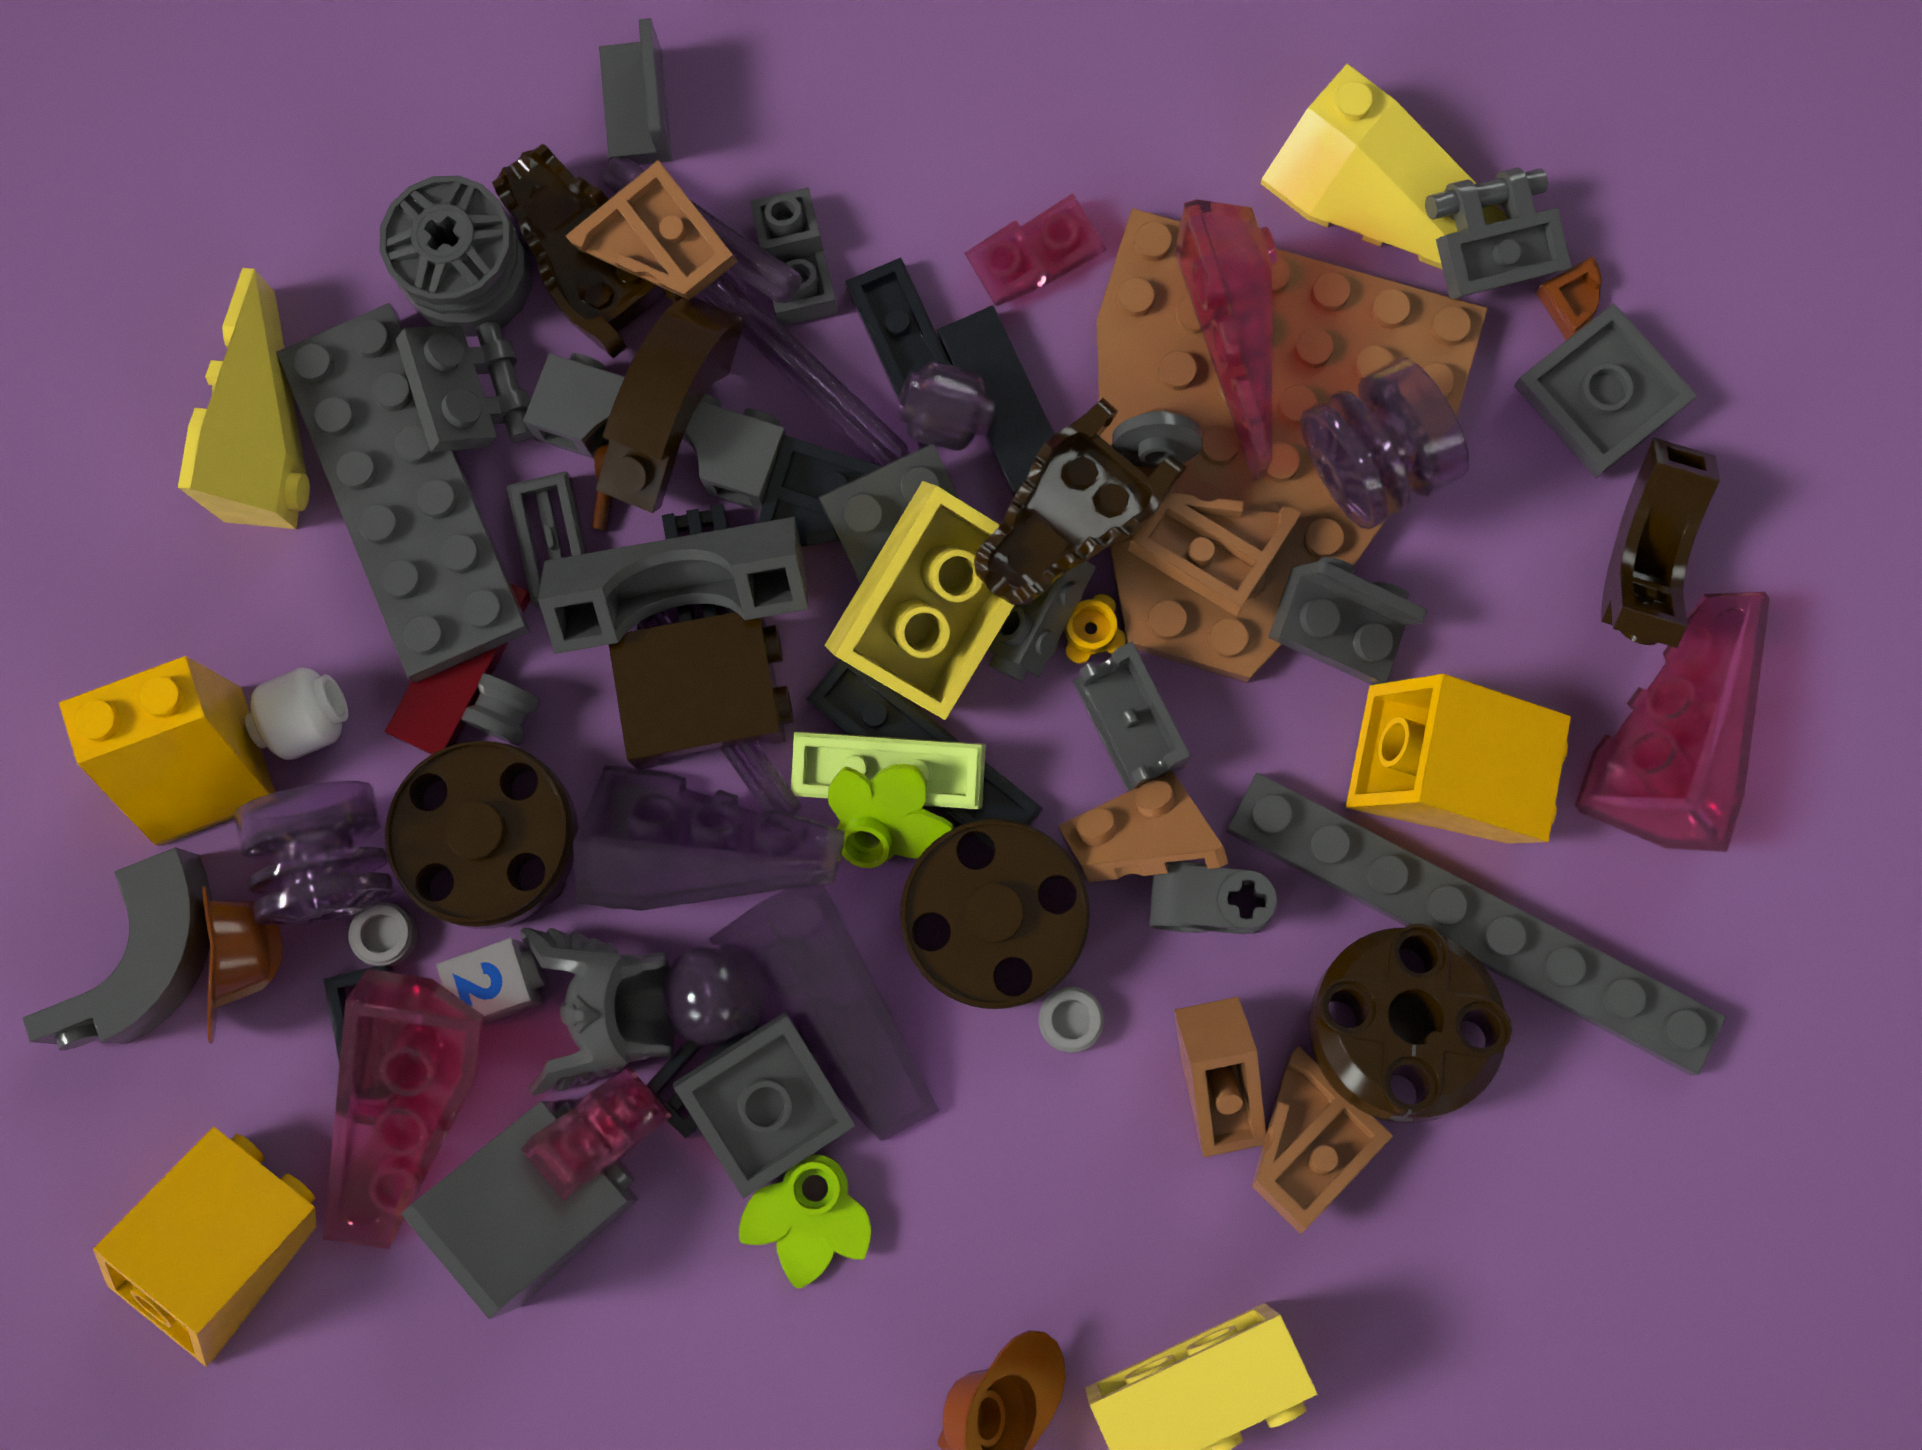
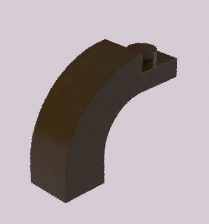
(664, 384)
(1655, 542)

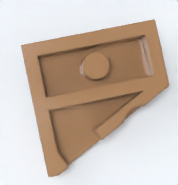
(655, 235)
(1213, 545)
(1142, 833)
(1312, 1144)

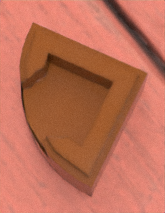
(1572, 296)

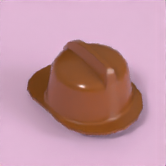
(241, 954)
(1009, 1400)

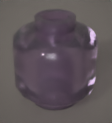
(945, 406)

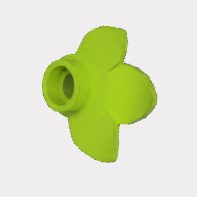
(887, 808)
(807, 1228)

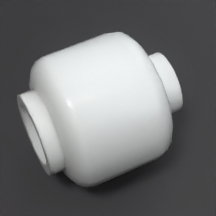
(296, 713)

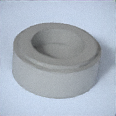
(383, 934)
(1071, 1019)

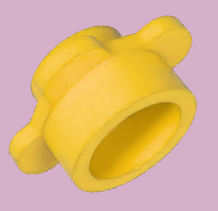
(1107, 637)

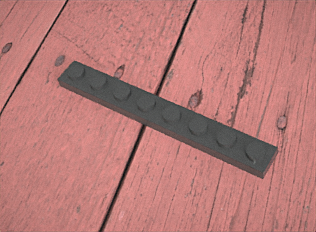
(1486, 926)

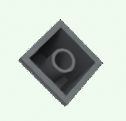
(505, 1225)

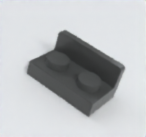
(1344, 618)

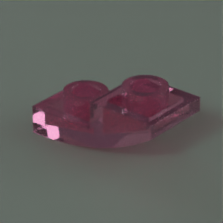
(1036, 253)
(596, 1133)

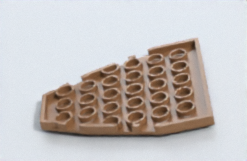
(1325, 337)

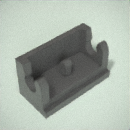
(1131, 718)

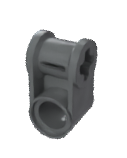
(1197, 899)

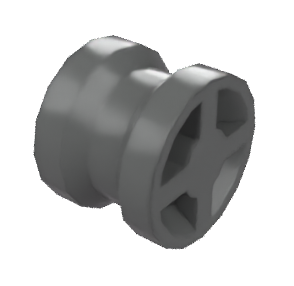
(500, 709)

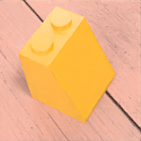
(169, 748)
(1459, 759)
(207, 1242)

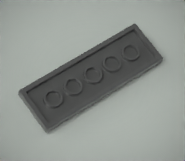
(400, 502)

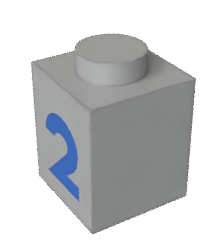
(495, 979)

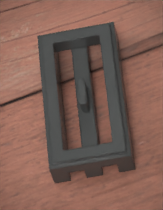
(541, 487)

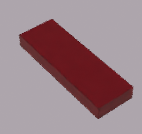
(434, 706)

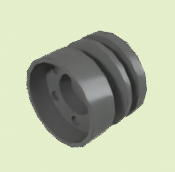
(456, 253)

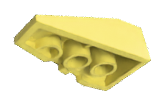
(1367, 169)

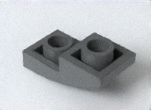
(790, 233)

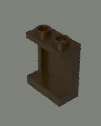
(698, 687)

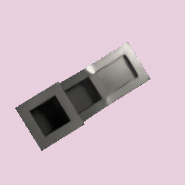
(158, 967)

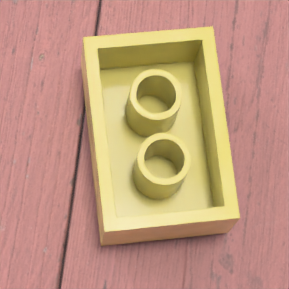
(921, 607)
(1206, 1388)

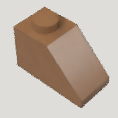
(1221, 1076)

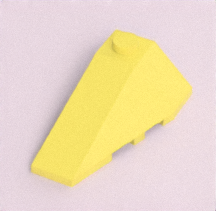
(246, 447)

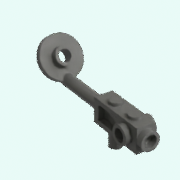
(1034, 629)

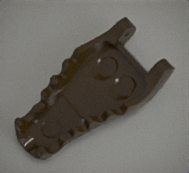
(587, 290)
(1070, 509)

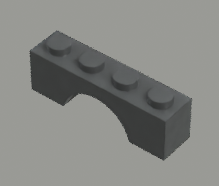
(732, 448)
(605, 593)

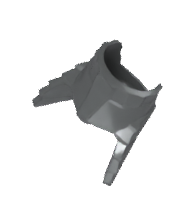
(609, 1007)

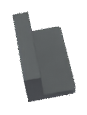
(636, 99)

